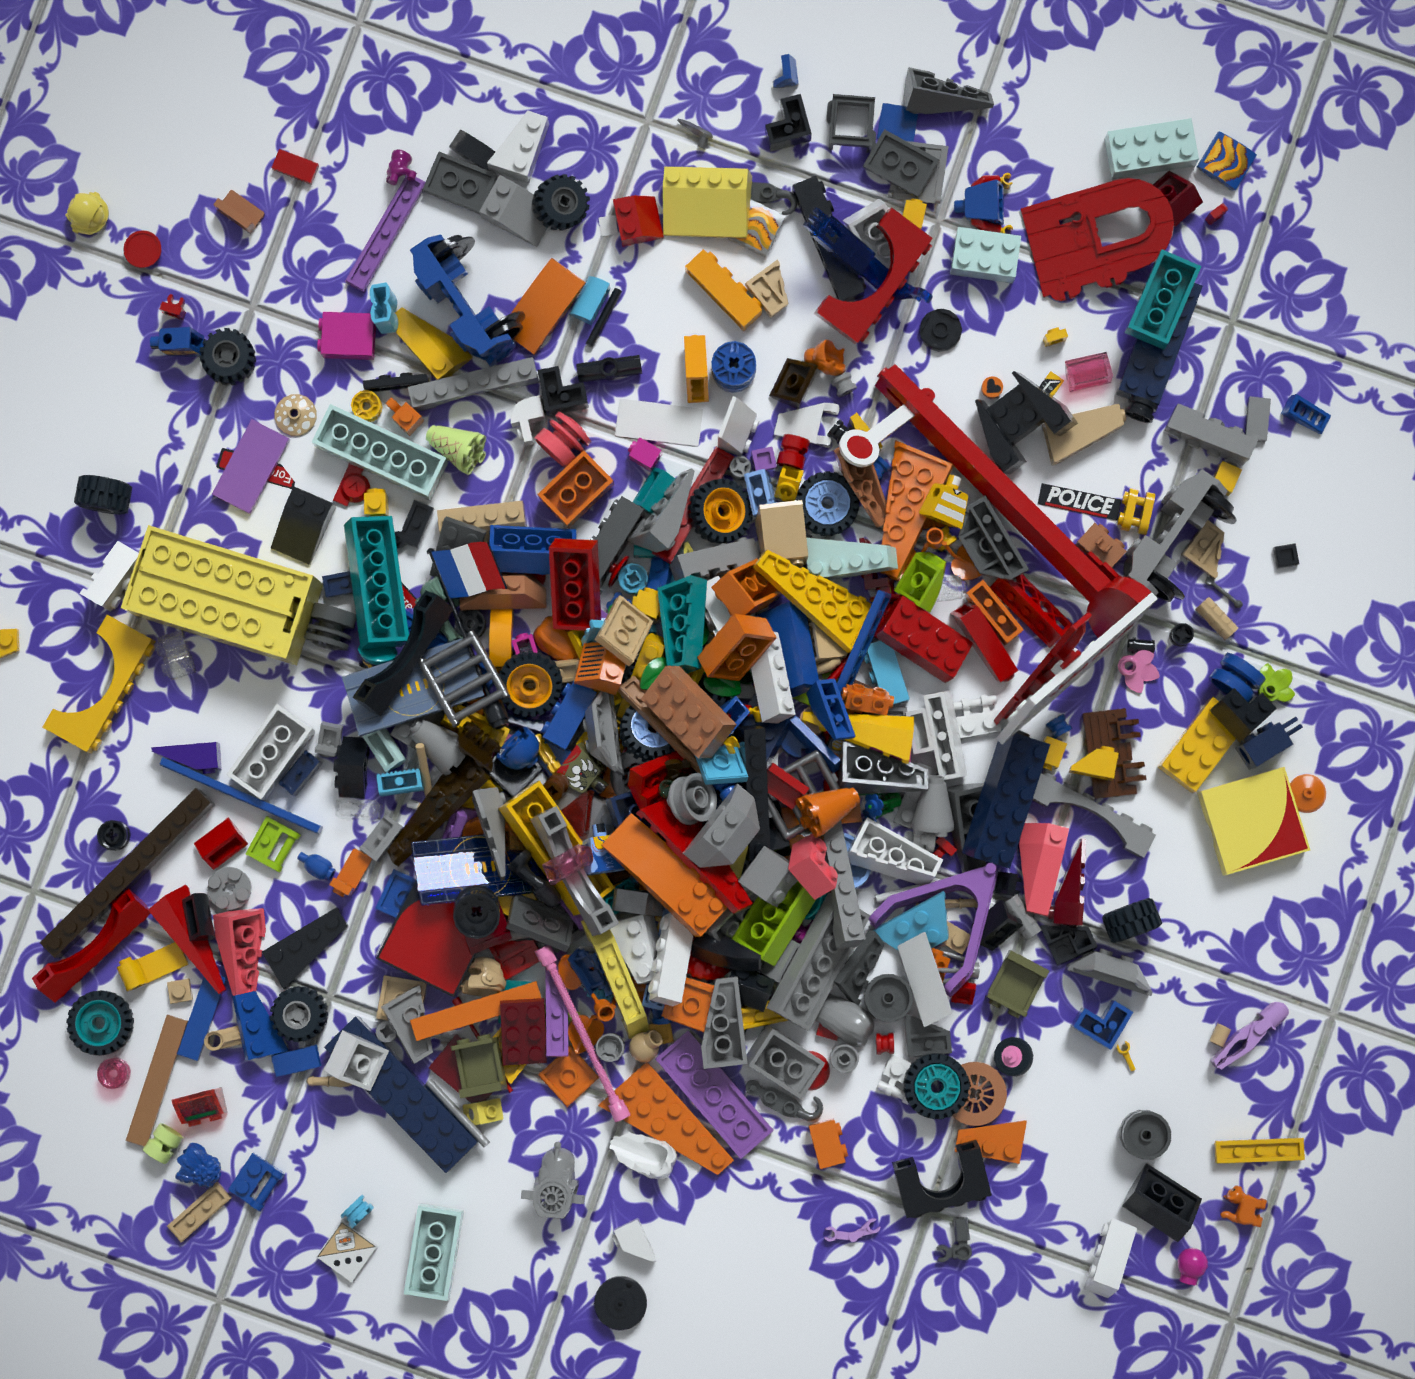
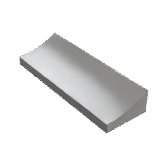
(812, 970)

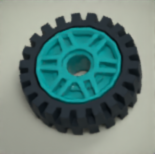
(953, 1090)

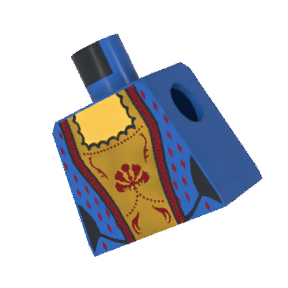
(178, 342)

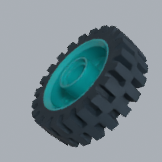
(83, 1023)

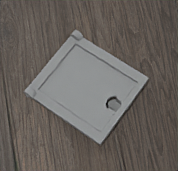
(933, 189)

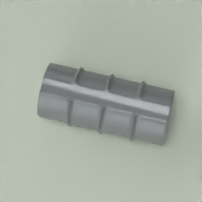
(1018, 909)

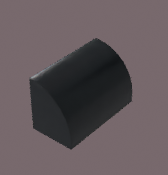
(198, 917)

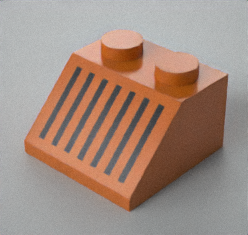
(599, 669)

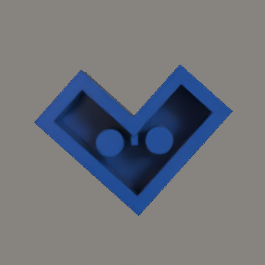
(1104, 1029)

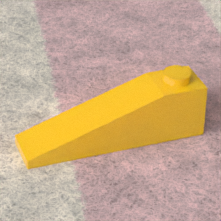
(431, 345)

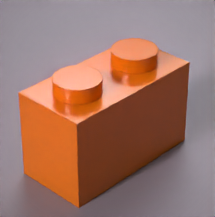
(827, 1143)

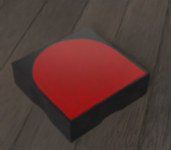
(427, 944)

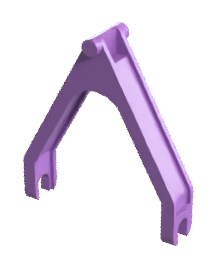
(977, 883)

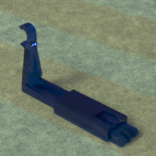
(856, 254)

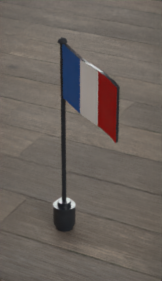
(466, 573)

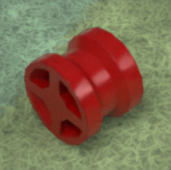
(884, 1043)

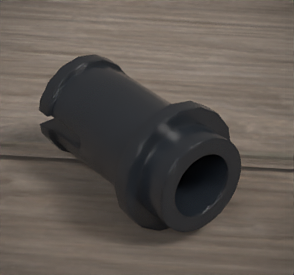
(1135, 645)

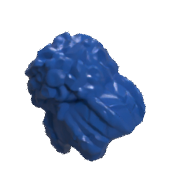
(198, 1166)

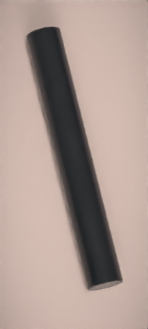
(603, 317)

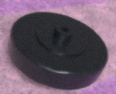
(620, 1303)

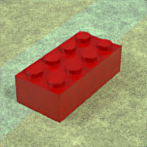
(574, 583)
(923, 639)

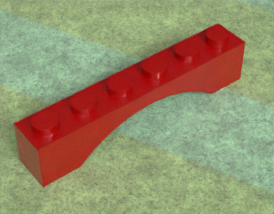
(60, 976)

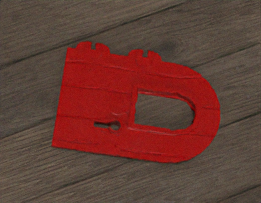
(1073, 252)

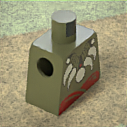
(583, 770)

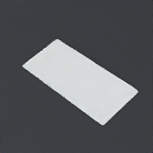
(659, 422)
(924, 979)

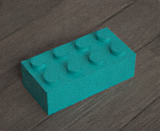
(1163, 299)

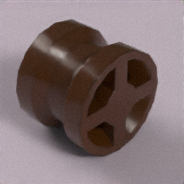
(556, 785)

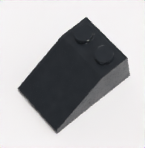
(302, 525)

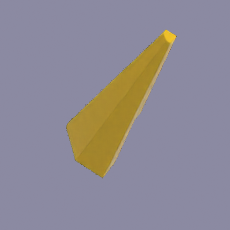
(883, 732)

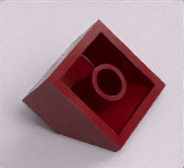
(1180, 193)

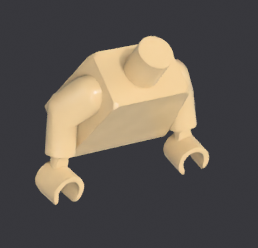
(826, 651)

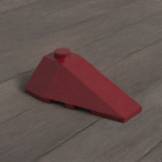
(1068, 903)

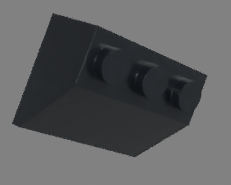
(1162, 1202)

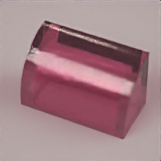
(1088, 371)
(568, 863)

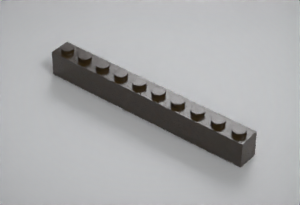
(127, 873)

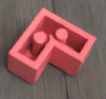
(810, 868)

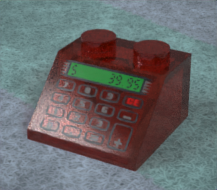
(199, 1106)

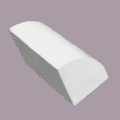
(922, 739)

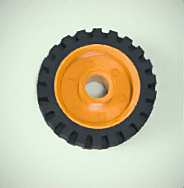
(707, 518)
(536, 668)

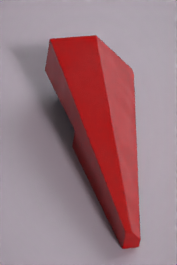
(646, 778)
(171, 916)

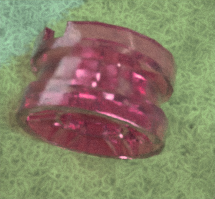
(108, 1080)

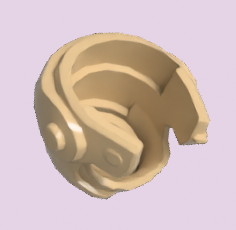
(485, 979)

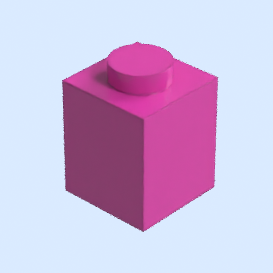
(644, 454)

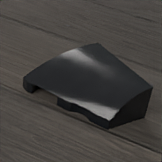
(1068, 942)

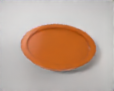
(1308, 792)

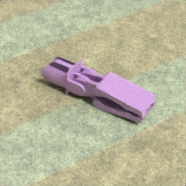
(1253, 1032)

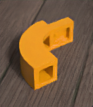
(500, 636)

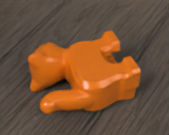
(1246, 1207)

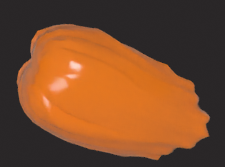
(554, 641)

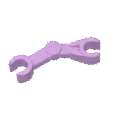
(853, 1236)

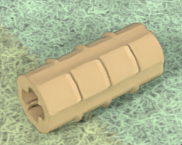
(1216, 618)

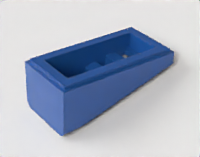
(1309, 407)

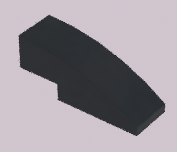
(725, 953)

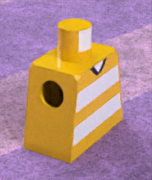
(946, 503)

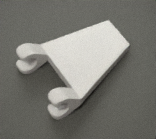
(806, 423)

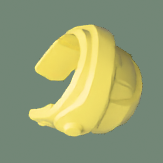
(87, 213)

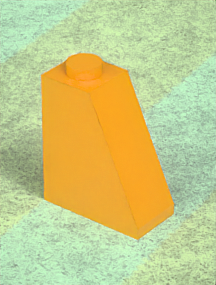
(696, 368)

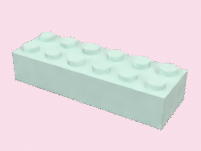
(380, 452)

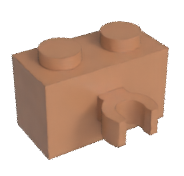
(1101, 544)

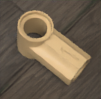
(228, 1036)

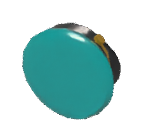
(377, 656)

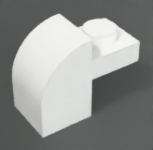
(524, 413)

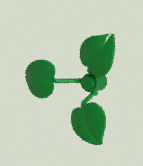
(715, 686)

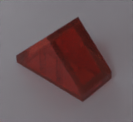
(579, 813)

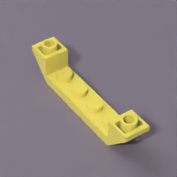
(620, 982)

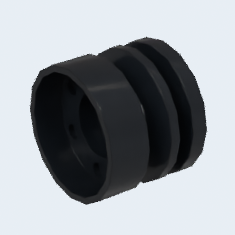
(476, 923)

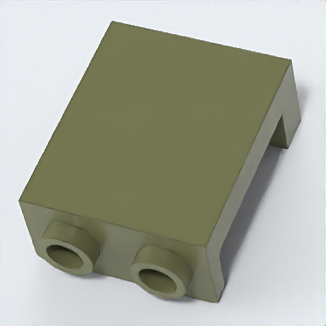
(1016, 984)
(480, 1066)

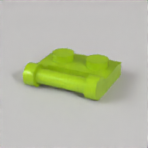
(267, 839)

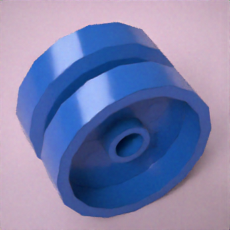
(1238, 675)

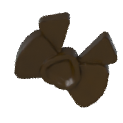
(673, 768)

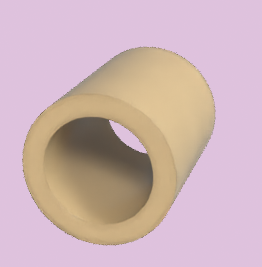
(1220, 1035)

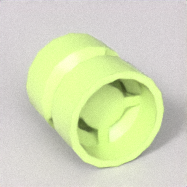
(163, 1142)

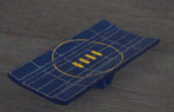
(455, 863)

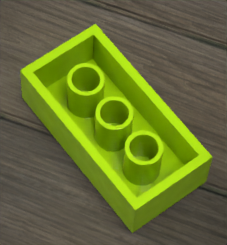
(771, 928)

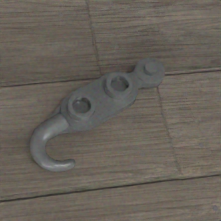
(768, 193)
(782, 1102)

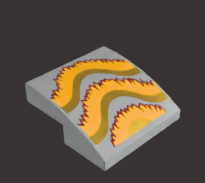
(762, 229)

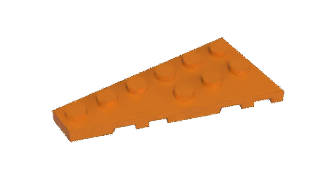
(909, 485)

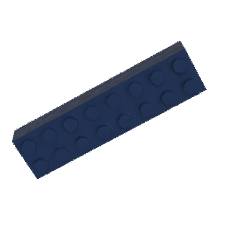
(414, 1105)

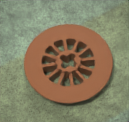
(998, 1099)

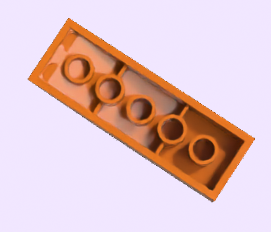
(664, 875)

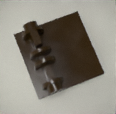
(478, 747)

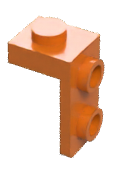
(351, 873)

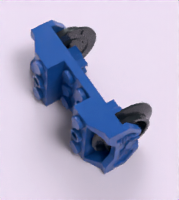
(437, 270)

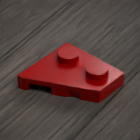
(515, 956)

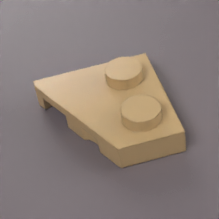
(769, 289)

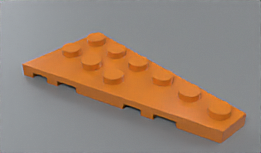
(666, 1118)

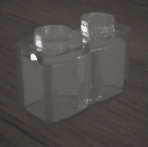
(175, 655)
(365, 809)

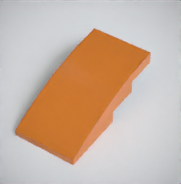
(546, 303)

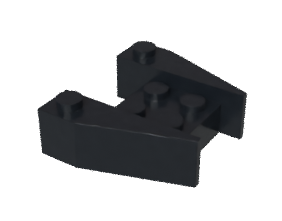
(1016, 417)

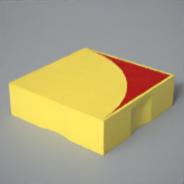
(1253, 821)

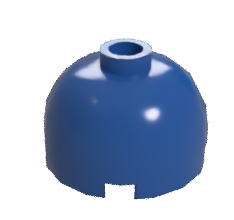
(520, 750)

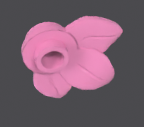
(1141, 670)

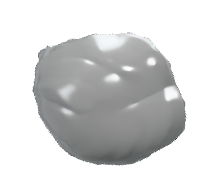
(846, 1020)

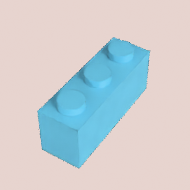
(886, 671)

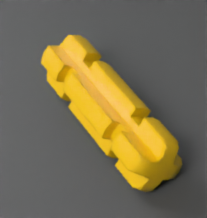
(547, 755)

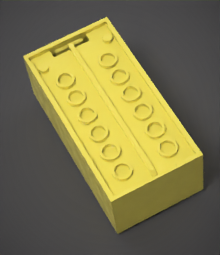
(222, 595)

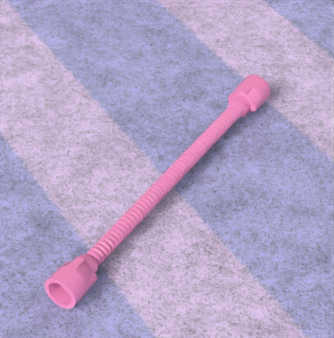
(617, 1106)

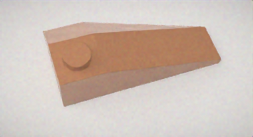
(866, 488)

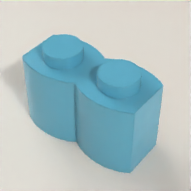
(383, 308)

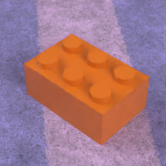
(576, 489)
(745, 590)
(736, 647)

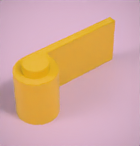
(151, 966)

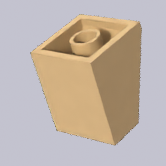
(782, 531)

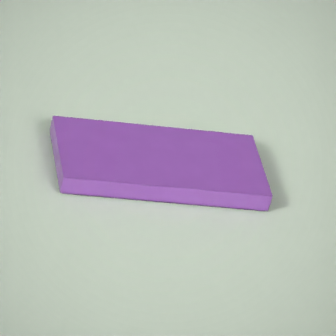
(250, 466)

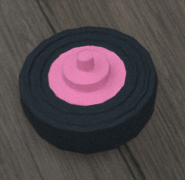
(1013, 1056)

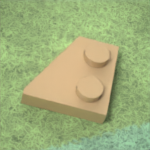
(1205, 549)

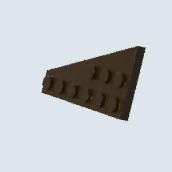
(439, 805)

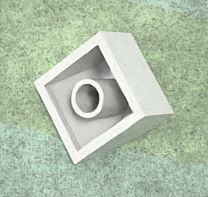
(356, 1060)

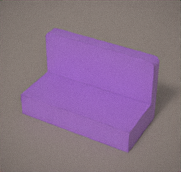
(457, 822)

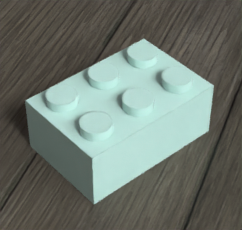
(985, 255)

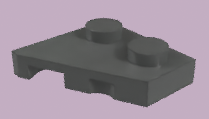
(926, 1039)

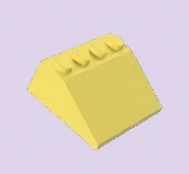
(706, 202)

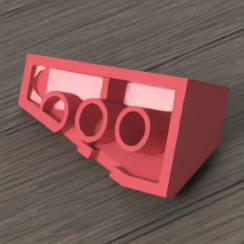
(1041, 857)
(239, 943)

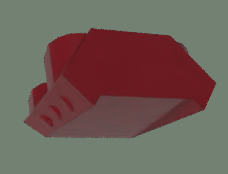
(498, 937)

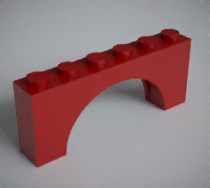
(906, 246)

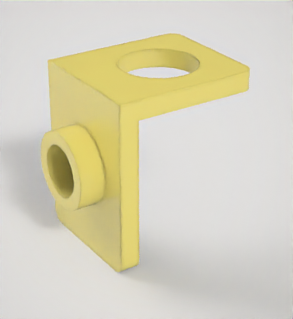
(484, 1111)

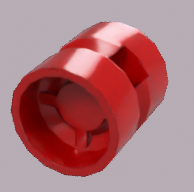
(793, 451)

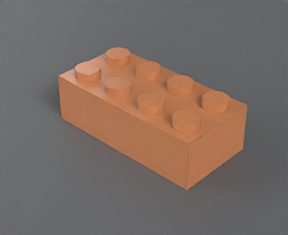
(688, 711)

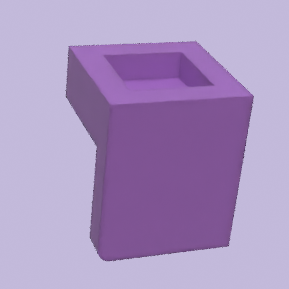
(763, 459)

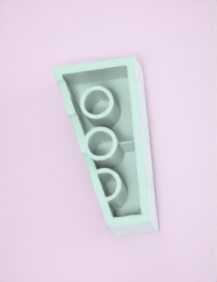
(847, 559)

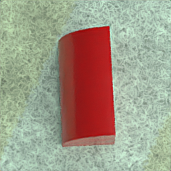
(220, 843)

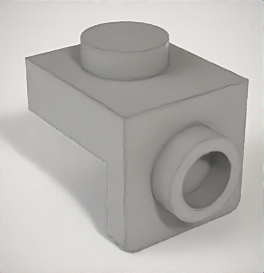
(329, 738)

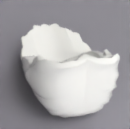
(644, 1155)

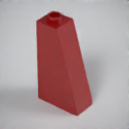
(985, 641)

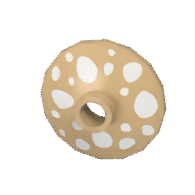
(302, 422)

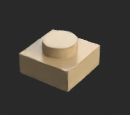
(180, 991)

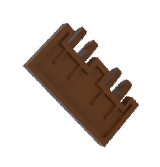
(1103, 729)

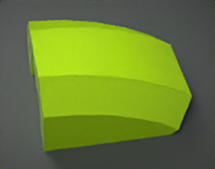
(922, 580)

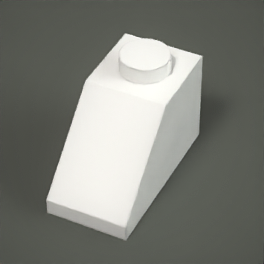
(634, 1240)

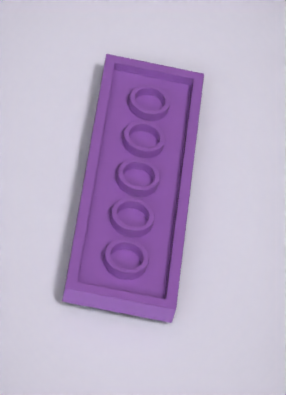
(714, 1095)

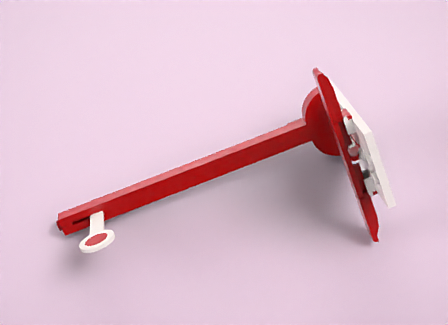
(1113, 600)

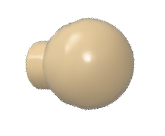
(645, 1046)

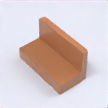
(239, 211)

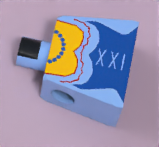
(602, 860)

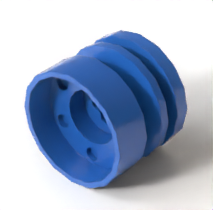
(733, 378)

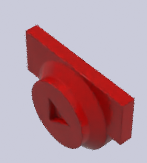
(352, 486)

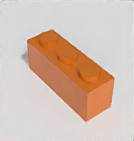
(995, 612)

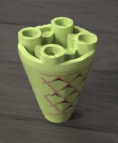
(459, 446)

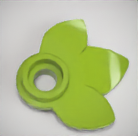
(1278, 683)

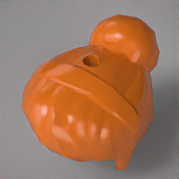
(827, 358)

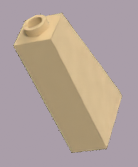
(1091, 428)

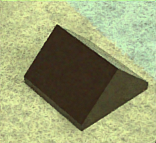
(794, 382)

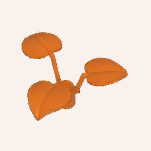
(962, 563)
(602, 1007)

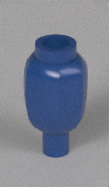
(317, 866)

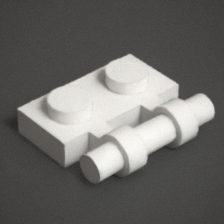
(980, 723)
(896, 1071)

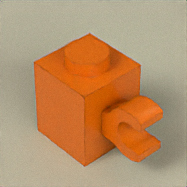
(405, 416)

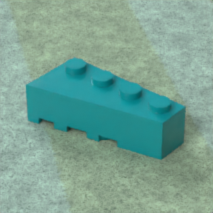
(682, 621)

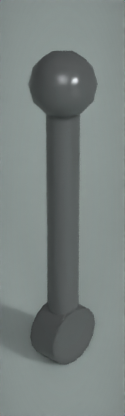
(1210, 582)

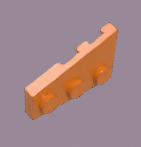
(996, 1141)

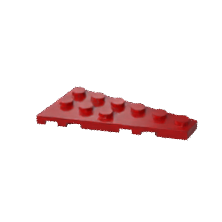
(678, 838)

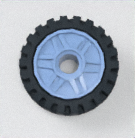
(832, 487)

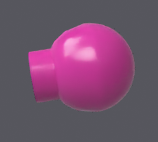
(1192, 1265)

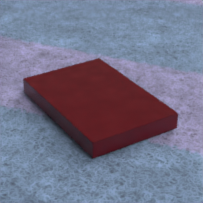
(447, 1069)

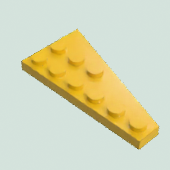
(820, 599)

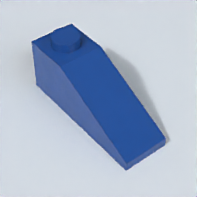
(830, 709)

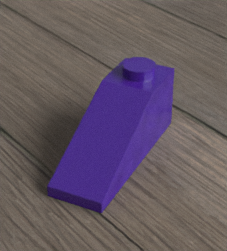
(200, 756)

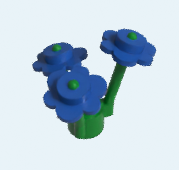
(886, 801)

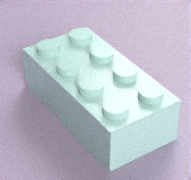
(1151, 148)
(433, 1252)

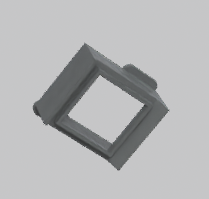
(854, 141)

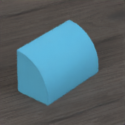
(590, 300)

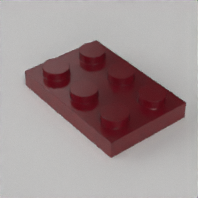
(523, 1031)

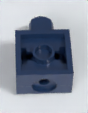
(1267, 743)

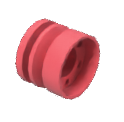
(562, 439)

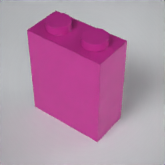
(347, 336)

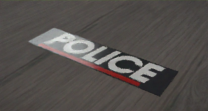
(1079, 501)

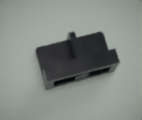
(999, 926)

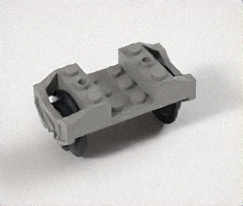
(1189, 502)

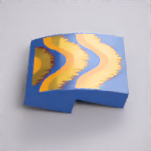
(1226, 160)

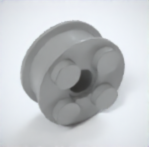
(692, 799)

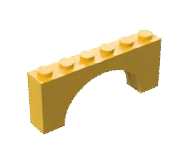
(129, 653)

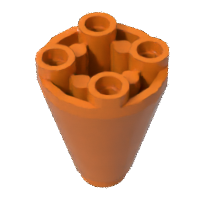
(826, 809)

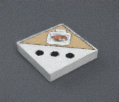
(347, 1251)

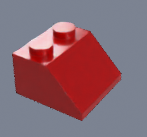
(637, 219)

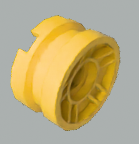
(371, 398)

